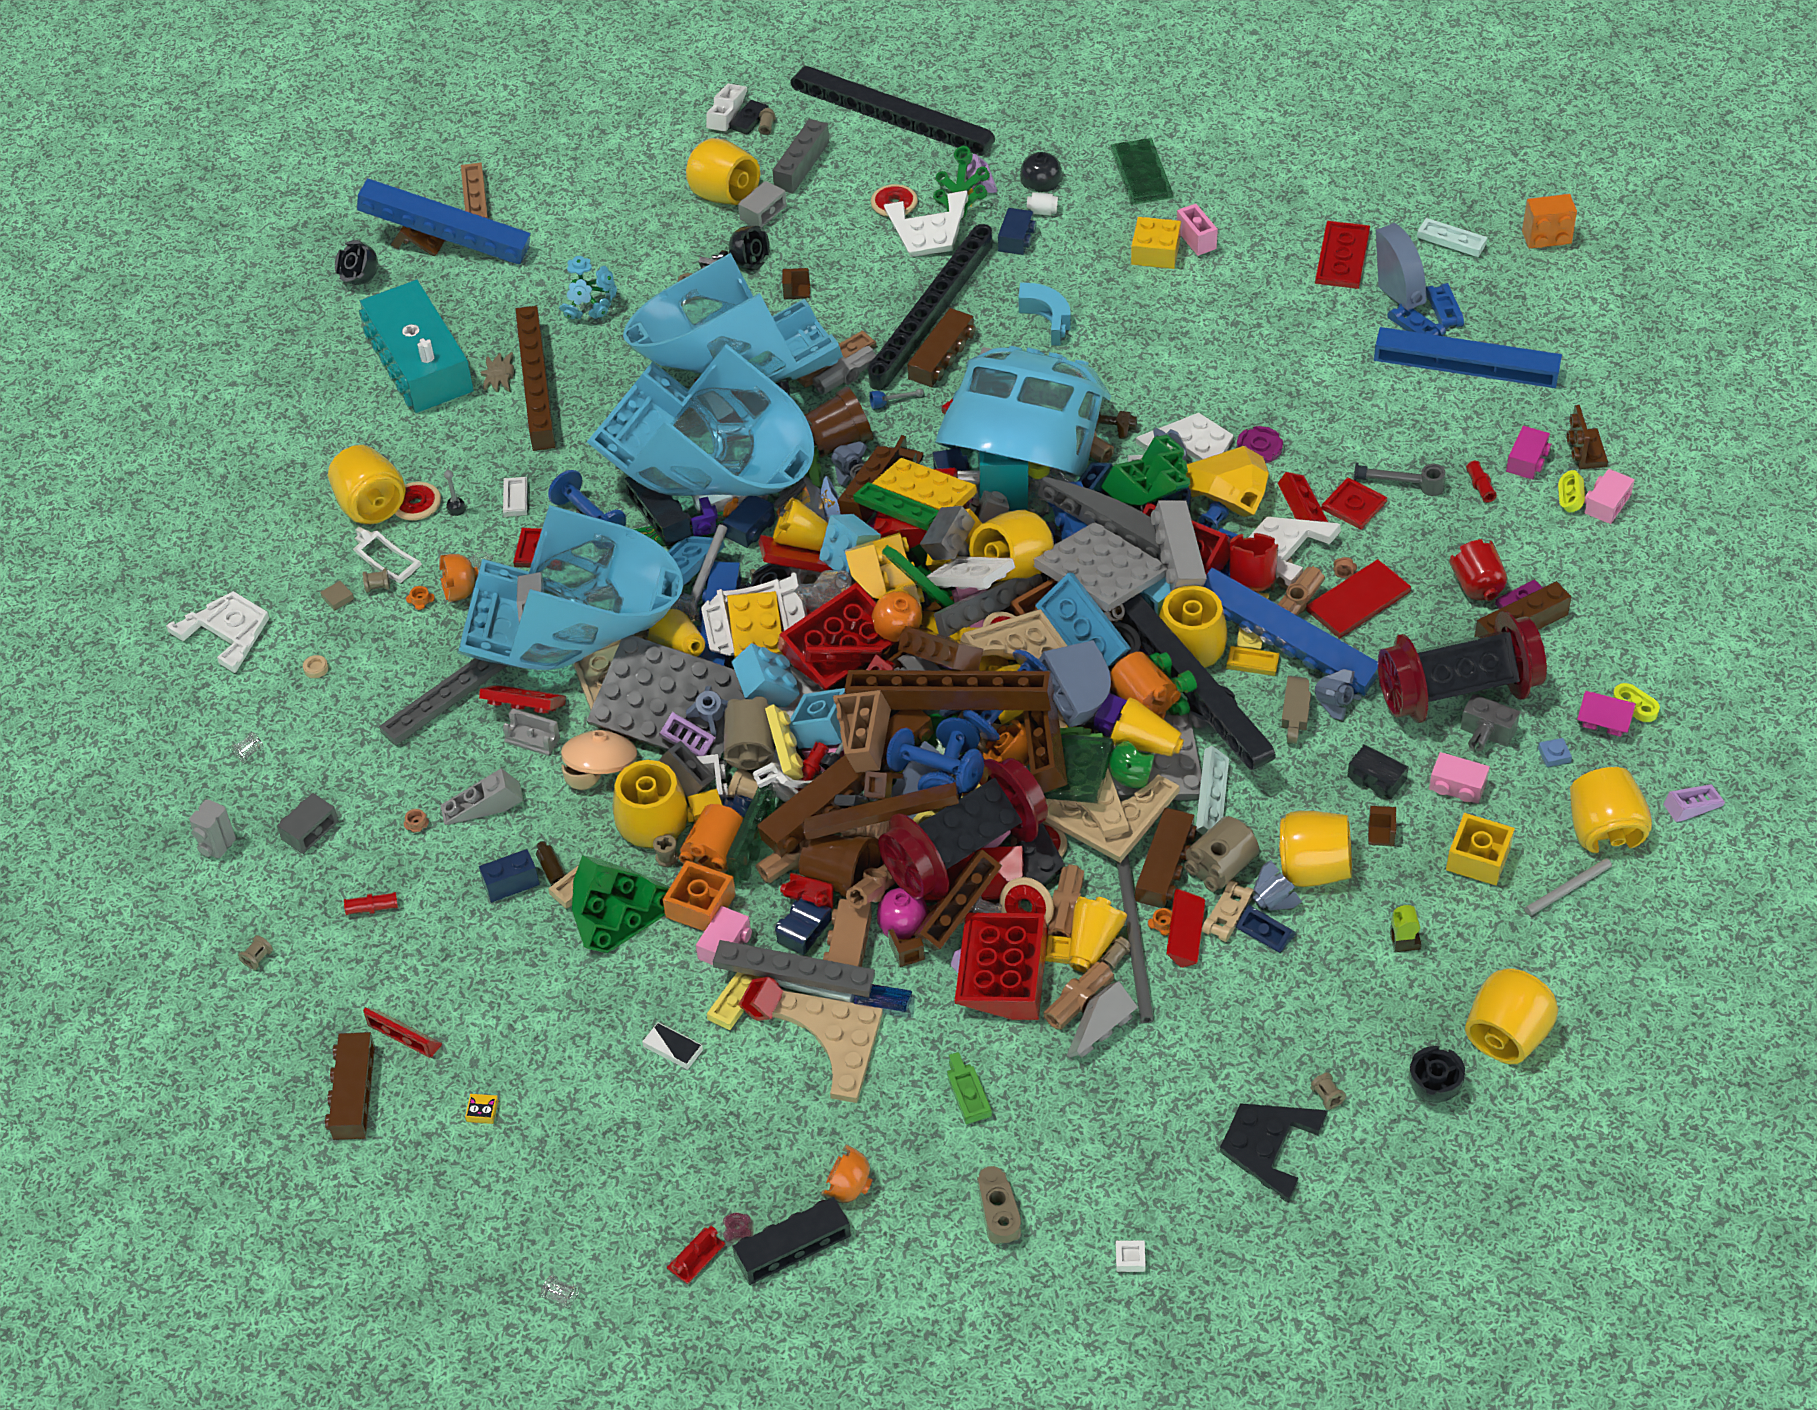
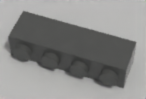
(801, 155)

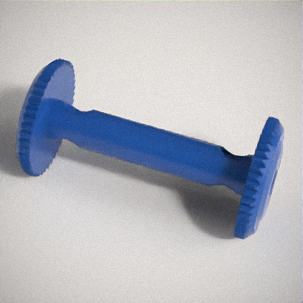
(567, 488)
(1028, 663)
(957, 736)
(902, 751)

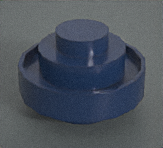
(738, 803)

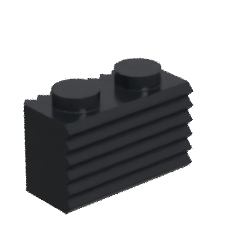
(1377, 771)

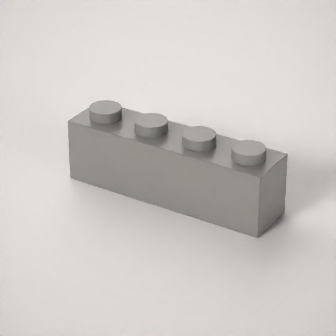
(1178, 544)

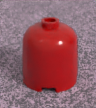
(1253, 561)
(1479, 570)

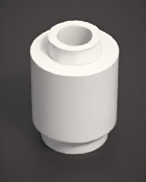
(1042, 203)

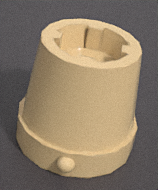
(743, 784)

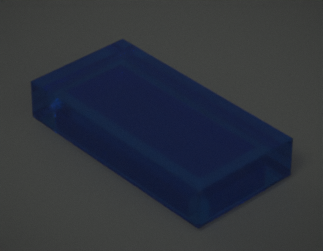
(886, 998)

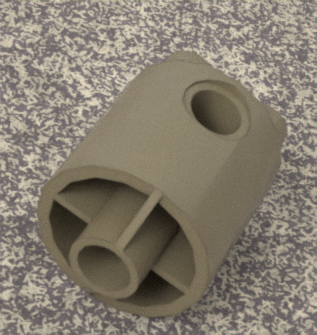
(748, 734)
(1222, 852)

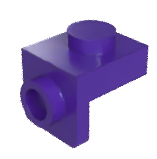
(706, 522)

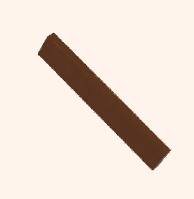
(880, 810)

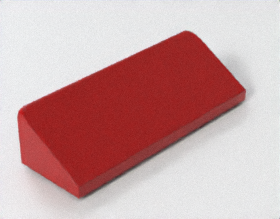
(1301, 498)
(841, 653)
(1185, 928)
(401, 1032)

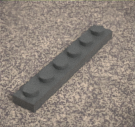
(983, 603)
(438, 699)
(794, 968)

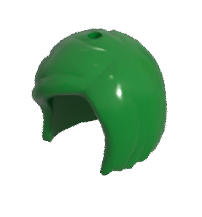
(1130, 765)

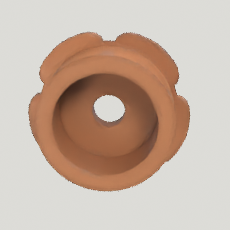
(1344, 567)
(413, 816)

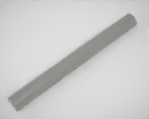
(708, 562)
(1568, 887)

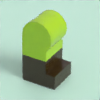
(1405, 929)

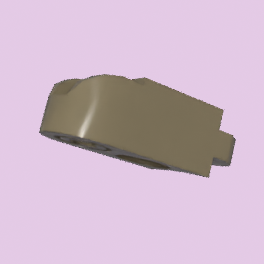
(1296, 707)
(995, 1188)

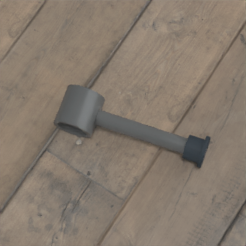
(1430, 480)

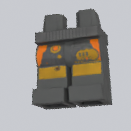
(805, 493)

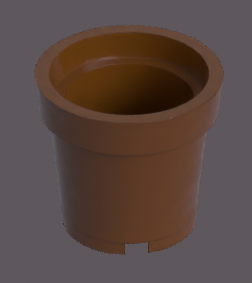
(839, 423)
(839, 860)

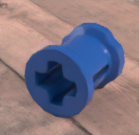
(1214, 515)

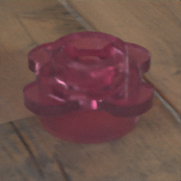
(733, 1220)

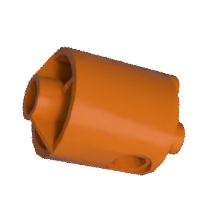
(1142, 680)
(711, 837)

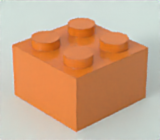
(1549, 221)
(698, 895)

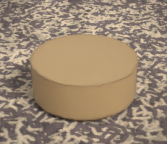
(315, 666)

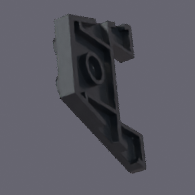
(1041, 858)
(1257, 1139)

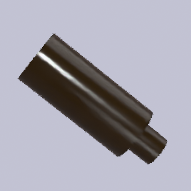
(549, 862)

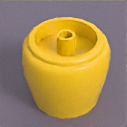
(722, 166)
(366, 484)
(1015, 536)
(1197, 620)
(648, 803)
(1609, 807)
(1315, 848)
(1511, 1015)

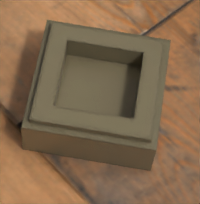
(337, 595)

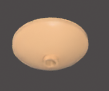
(598, 752)

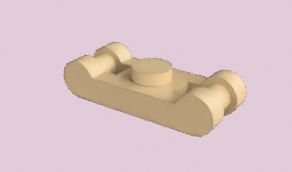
(1228, 911)

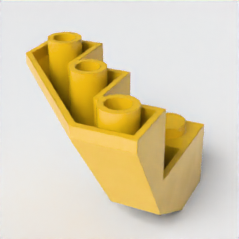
(1232, 477)
(877, 572)

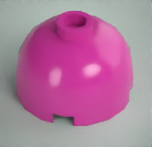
(901, 912)

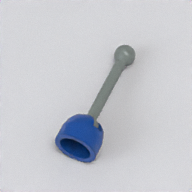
(879, 399)

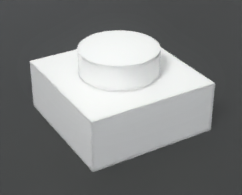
(1130, 1256)

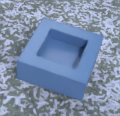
(1554, 752)

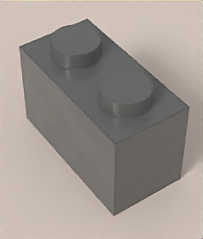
(307, 823)

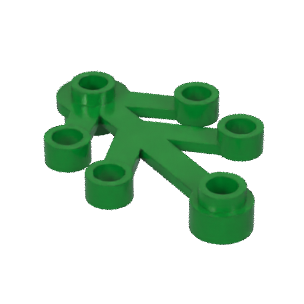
(963, 157)
(1184, 682)

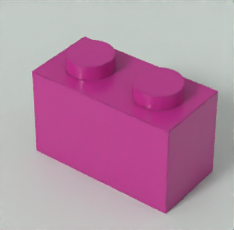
(1528, 452)
(1606, 713)

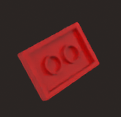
(522, 698)

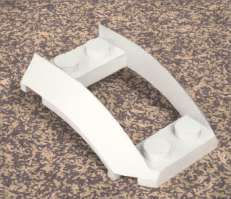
(717, 615)

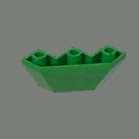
(613, 903)

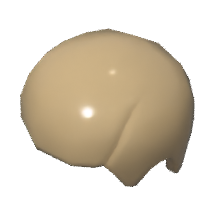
(579, 780)

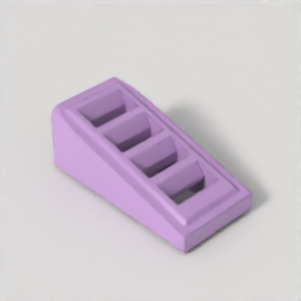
(683, 723)
(1681, 811)

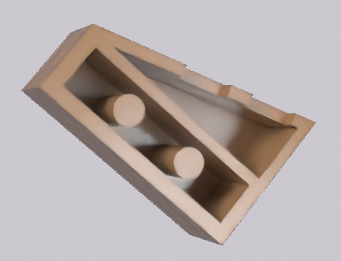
(863, 728)

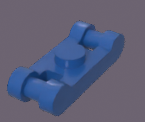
(1445, 304)
(1415, 321)

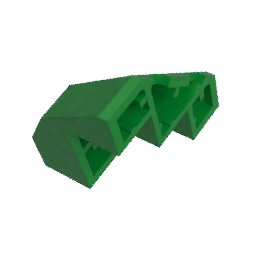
(1152, 477)

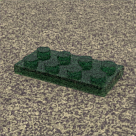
(1141, 171)
(747, 840)

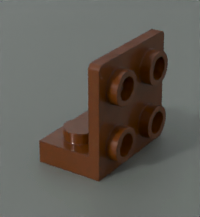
(424, 241)
(1586, 443)

